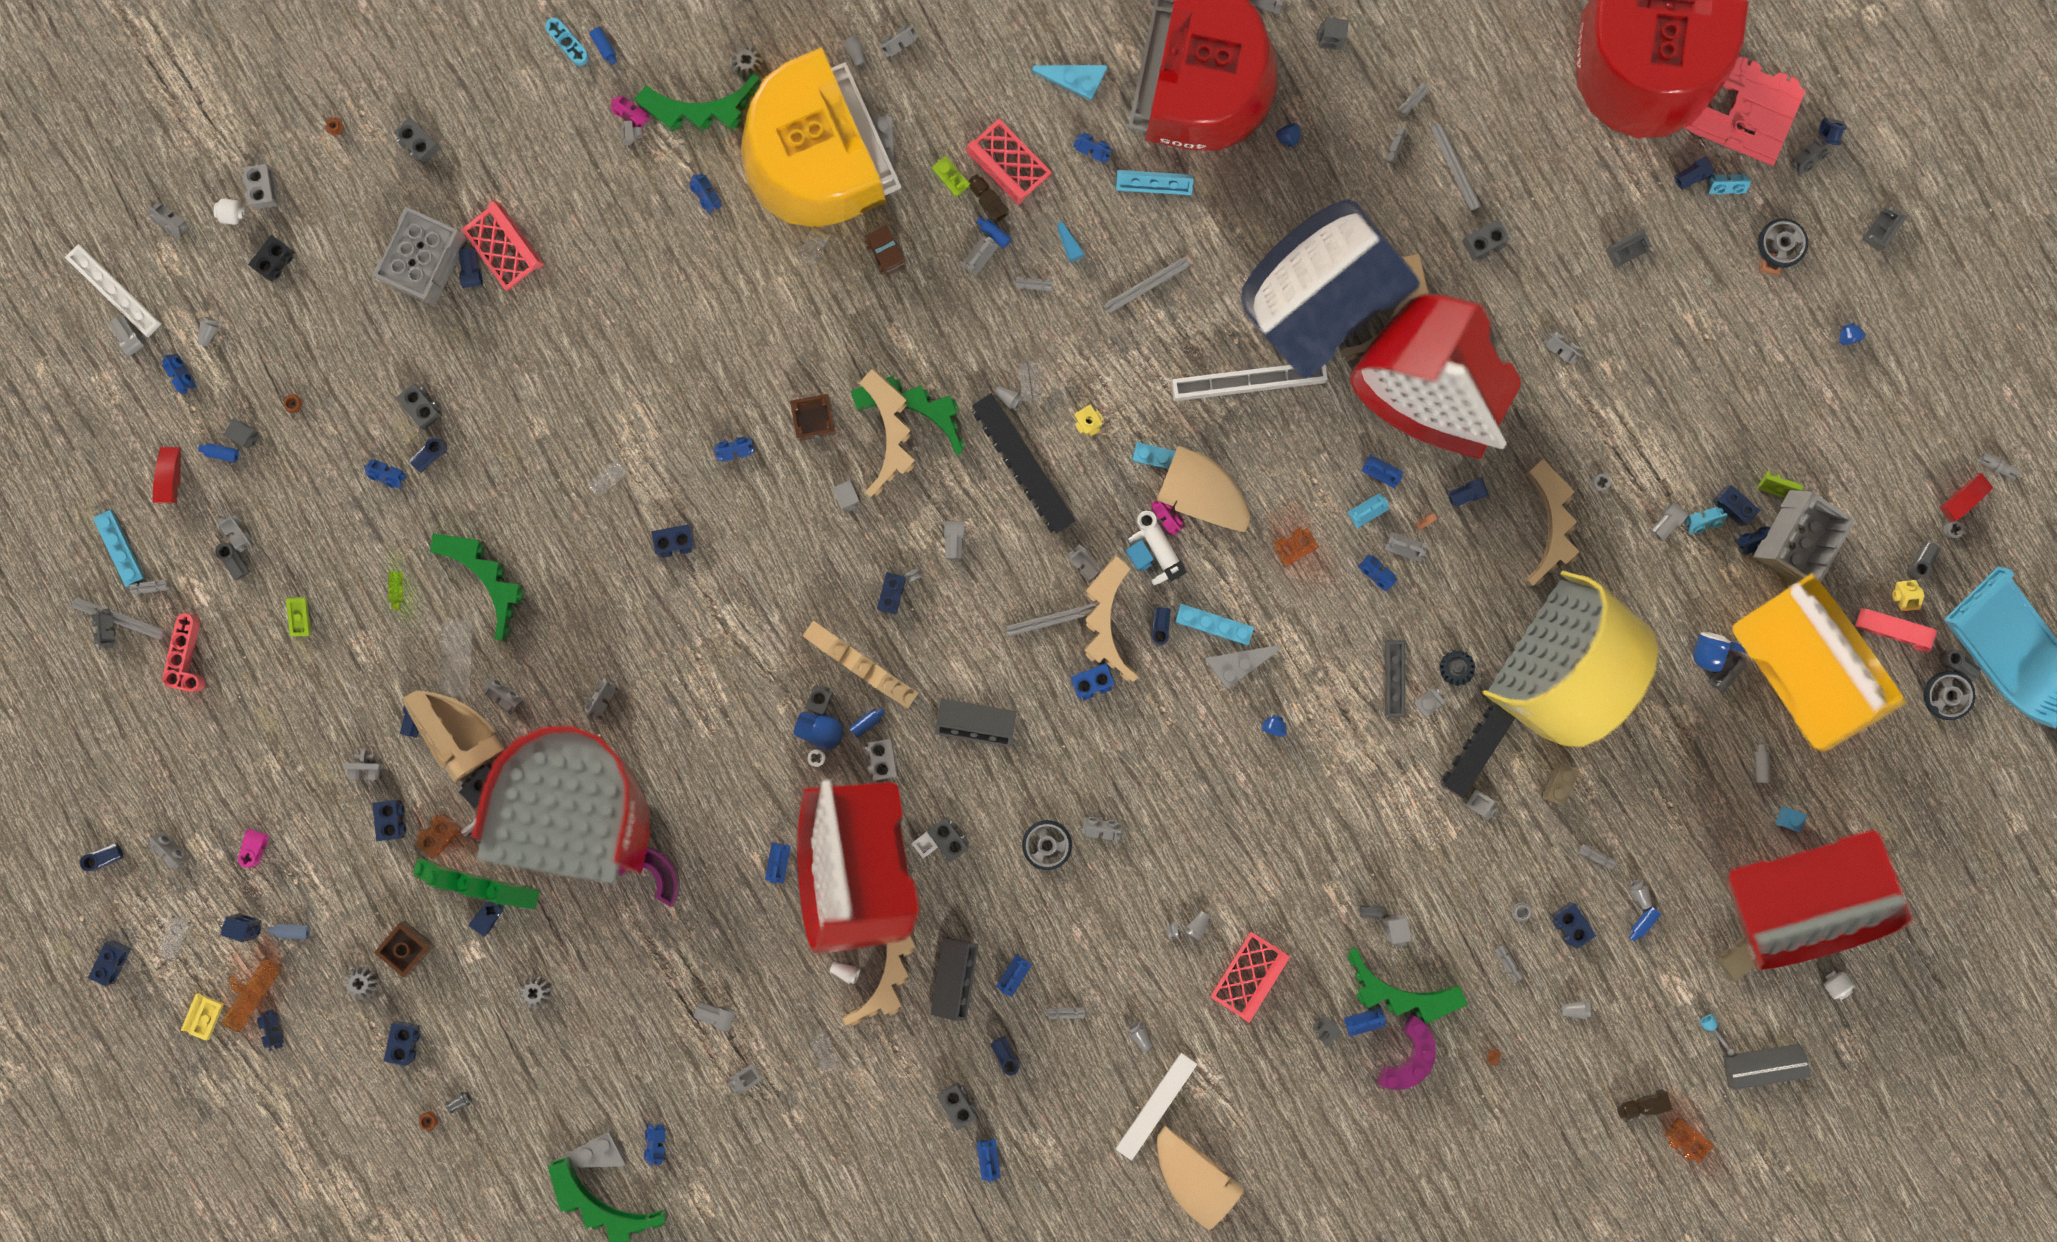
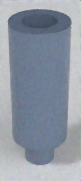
(290, 931)

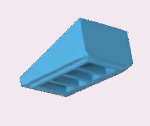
(1071, 247)

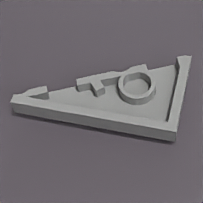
(1234, 666)
(597, 1153)

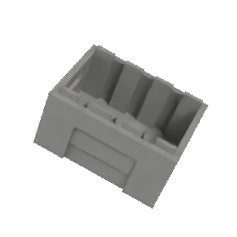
(433, 261)
(1814, 547)

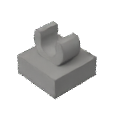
(630, 133)

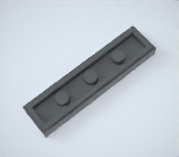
(1394, 678)

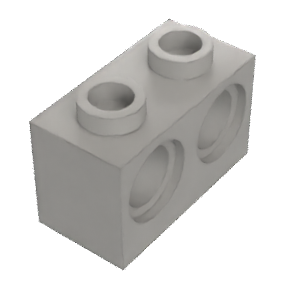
(264, 184)
(887, 758)
(1396, 930)

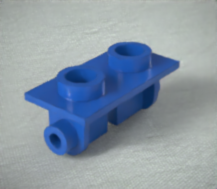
(1100, 148)
(708, 200)
(175, 366)
(726, 449)
(377, 471)
(1382, 471)
(1370, 567)
(777, 862)
(1013, 975)
(1365, 1022)
(653, 1137)
(988, 1160)

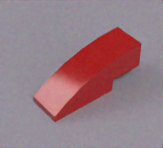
(167, 476)
(1966, 498)

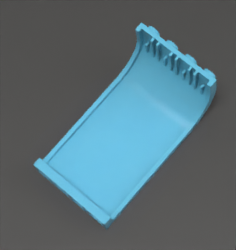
(2010, 645)

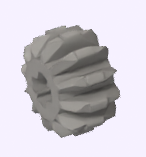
(749, 55)
(529, 986)
(359, 989)

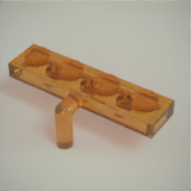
(251, 994)

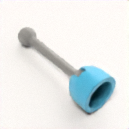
(1710, 1024)

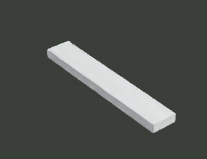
(113, 290)
(1156, 1106)

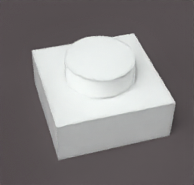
(924, 845)

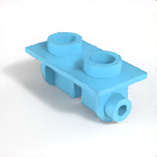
(1736, 184)
(1368, 510)
(1713, 518)

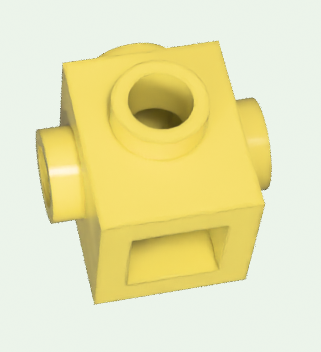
(1088, 414)
(1908, 595)

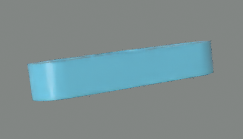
(554, 35)

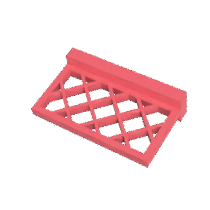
(994, 168)
(511, 232)
(1265, 985)

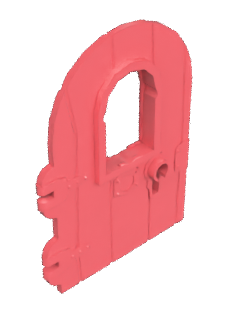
(1762, 106)

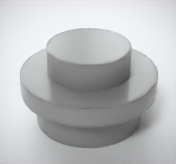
(1521, 912)

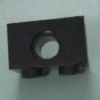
(470, 787)

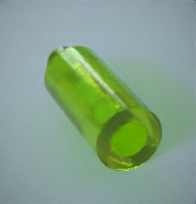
(395, 589)

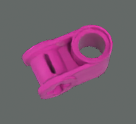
(252, 846)

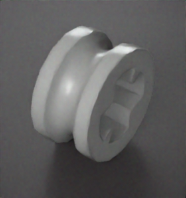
(1595, 479)
(1960, 530)
(914, 575)
(1172, 930)

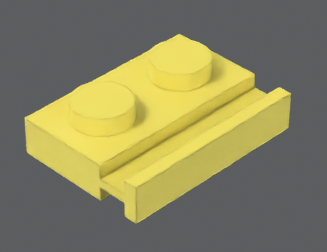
(202, 1016)

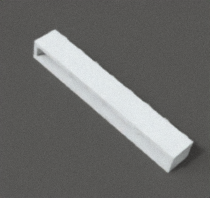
(1242, 382)

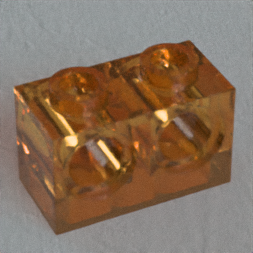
(1297, 550)
(441, 839)
(1689, 1138)

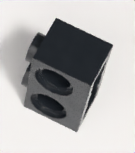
(267, 255)

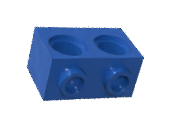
(1091, 677)

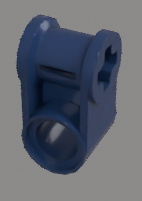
(1832, 130)
(485, 919)

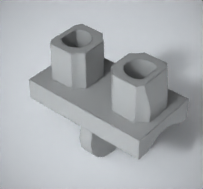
(354, 769)

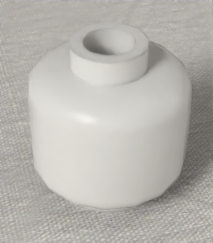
(228, 211)
(1838, 985)

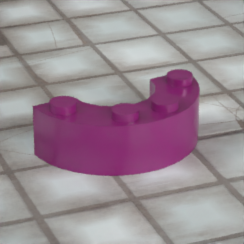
(665, 874)
(1419, 1062)

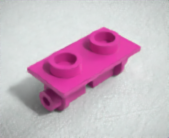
(623, 108)
(1173, 520)

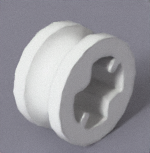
(816, 764)

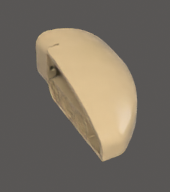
(1204, 491)
(453, 733)
(1196, 1180)

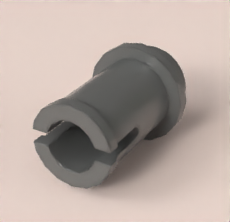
(1372, 911)
(459, 1102)

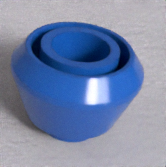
(1289, 134)
(1851, 334)
(1275, 726)

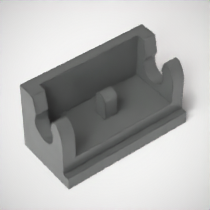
(1884, 228)
(1629, 248)
(1328, 1031)

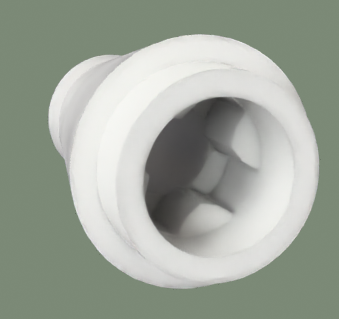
(845, 972)

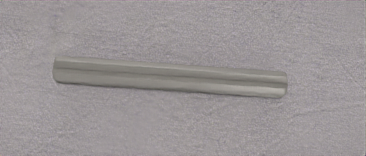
(1455, 166)
(1146, 285)
(120, 619)
(1050, 620)

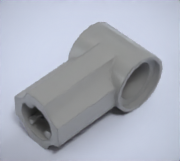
(129, 340)
(1671, 518)
(954, 534)
(719, 1017)

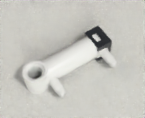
(1160, 547)

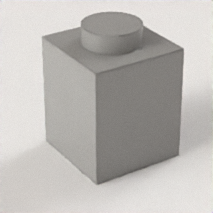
(847, 496)

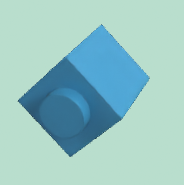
(1139, 556)
(1791, 820)

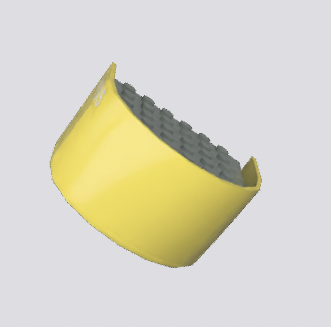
(1577, 665)

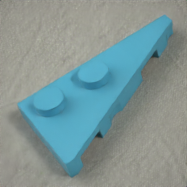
(1076, 78)

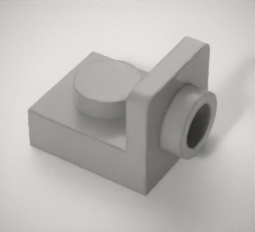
(1430, 701)
(1482, 805)
(745, 1079)

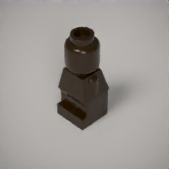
(988, 199)
(1645, 1105)

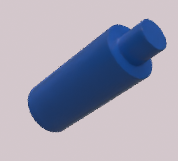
(603, 45)
(994, 232)
(219, 452)
(867, 722)
(1644, 923)

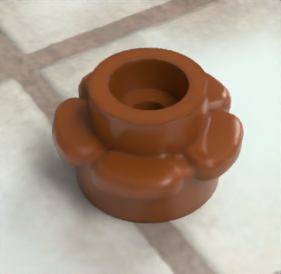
(334, 131)
(288, 403)
(1493, 1057)
(423, 1121)

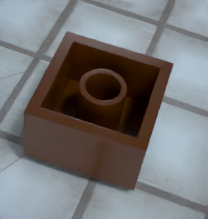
(404, 949)

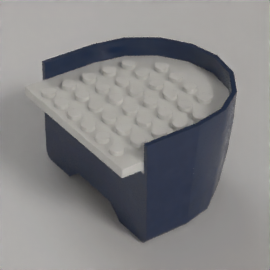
(1325, 284)

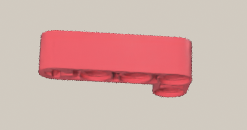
(1897, 629)
(186, 652)

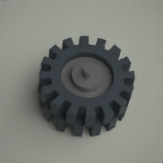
(1457, 668)

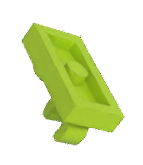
(950, 176)
(1777, 486)
(298, 616)

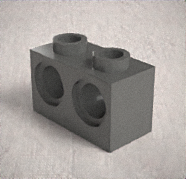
(1332, 33)
(418, 139)
(1484, 237)
(417, 408)
(944, 842)
(952, 1108)

